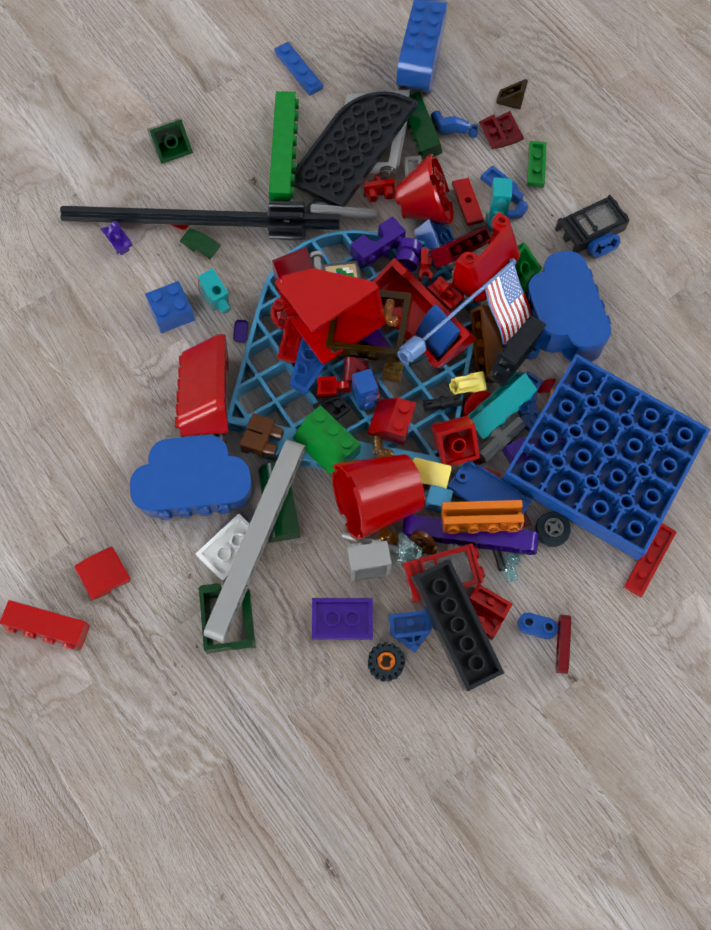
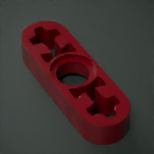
(563, 644)

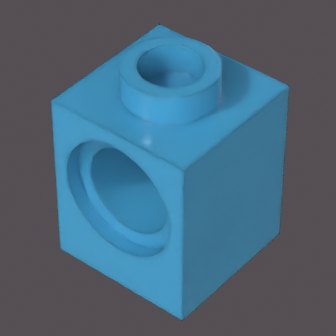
(435, 497)

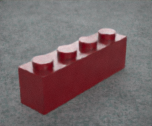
(455, 248)

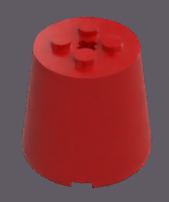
(377, 492)

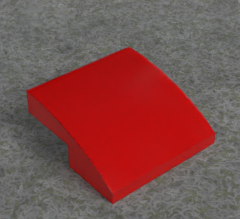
(102, 573)
(490, 609)

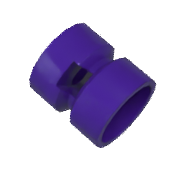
(409, 253)

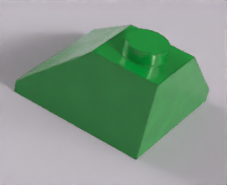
(526, 266)

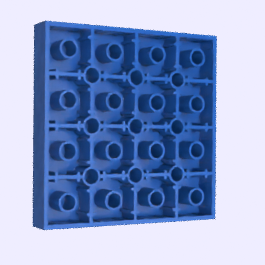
(617, 459)

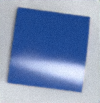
(443, 337)

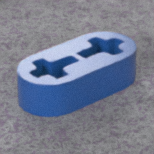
(604, 247)

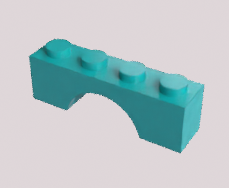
(500, 200)

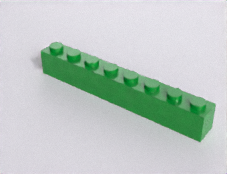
(283, 147)

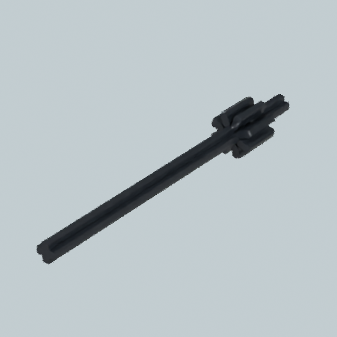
(284, 219)

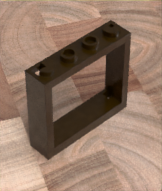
(375, 353)

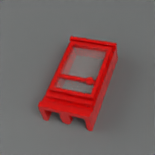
(463, 559)

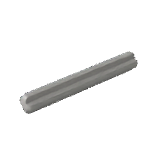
(349, 212)

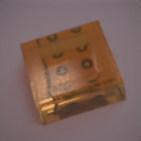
(392, 372)

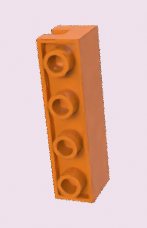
(482, 516)

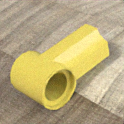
(471, 383)

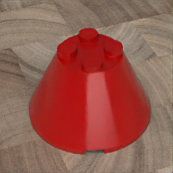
(425, 193)

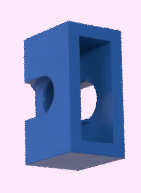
(365, 389)

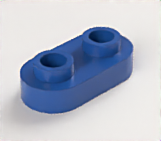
(538, 626)

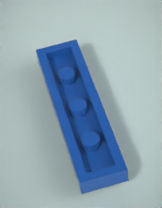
(298, 68)

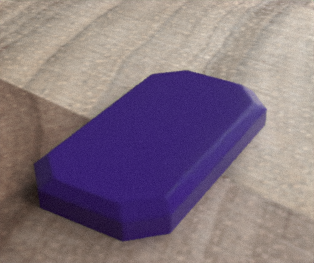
(240, 331)

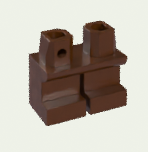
(258, 436)

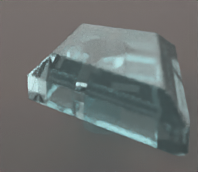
(407, 549)

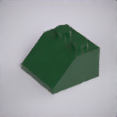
(170, 140)

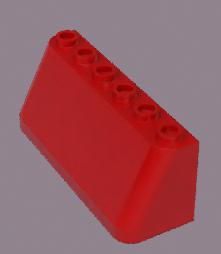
(398, 278)
(203, 388)

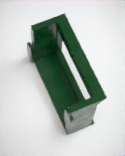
(212, 591)

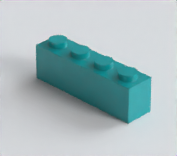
(501, 404)

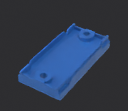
(483, 486)

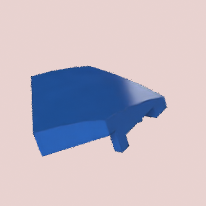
(410, 628)

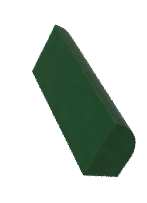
(286, 525)

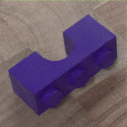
(368, 251)

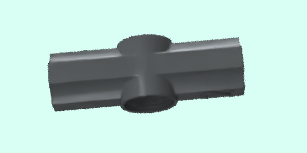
(500, 438)

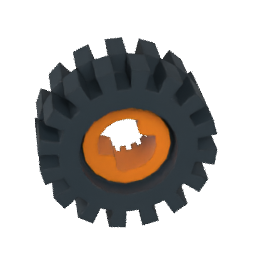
(376, 658)

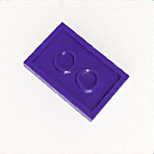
(342, 618)

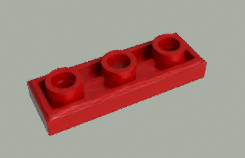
(467, 201)

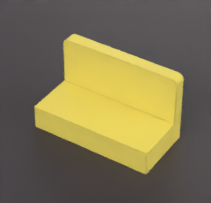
(433, 472)

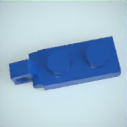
(488, 176)

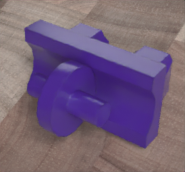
(117, 238)

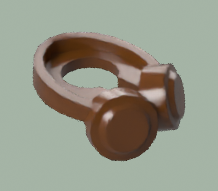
(429, 547)

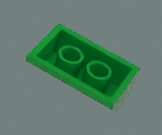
(326, 440)

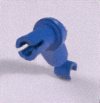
(453, 125)

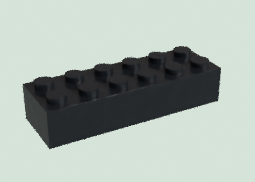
(457, 625)

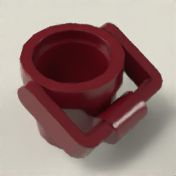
(354, 365)

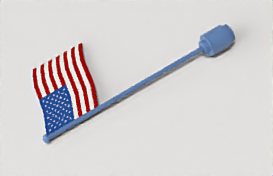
(506, 304)

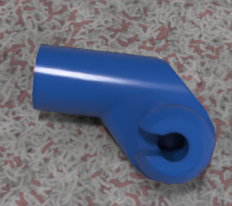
(519, 211)

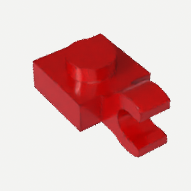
(425, 262)
(329, 386)

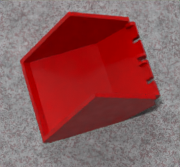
(320, 296)

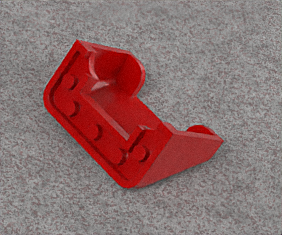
(474, 271)

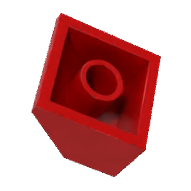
(392, 419)
(456, 441)

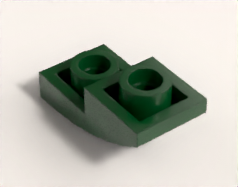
(203, 243)

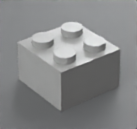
(369, 560)

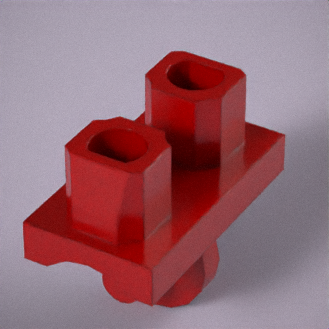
(379, 187)
(445, 293)

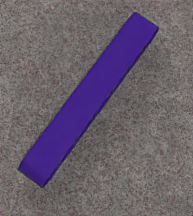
(514, 542)

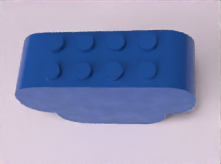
(422, 45)
(570, 307)
(191, 478)

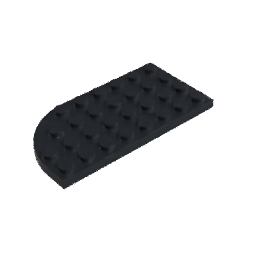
(352, 145)

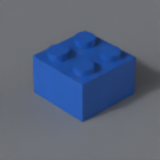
(170, 307)

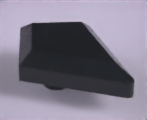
(334, 406)

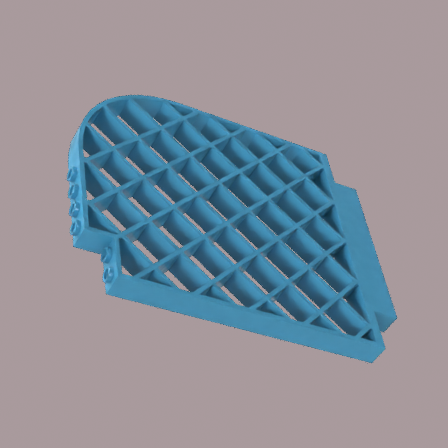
(270, 340)

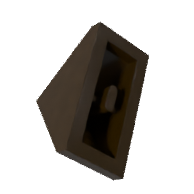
(513, 95)

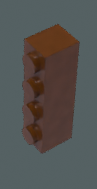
(488, 339)

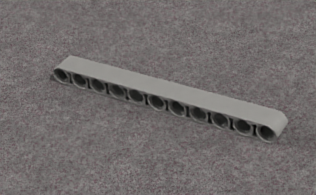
(254, 542)

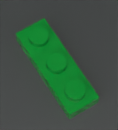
(536, 164)

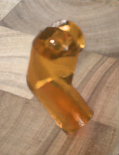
(388, 313)
(378, 448)
(391, 538)

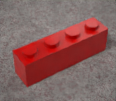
(44, 624)

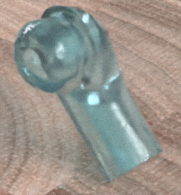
(510, 569)

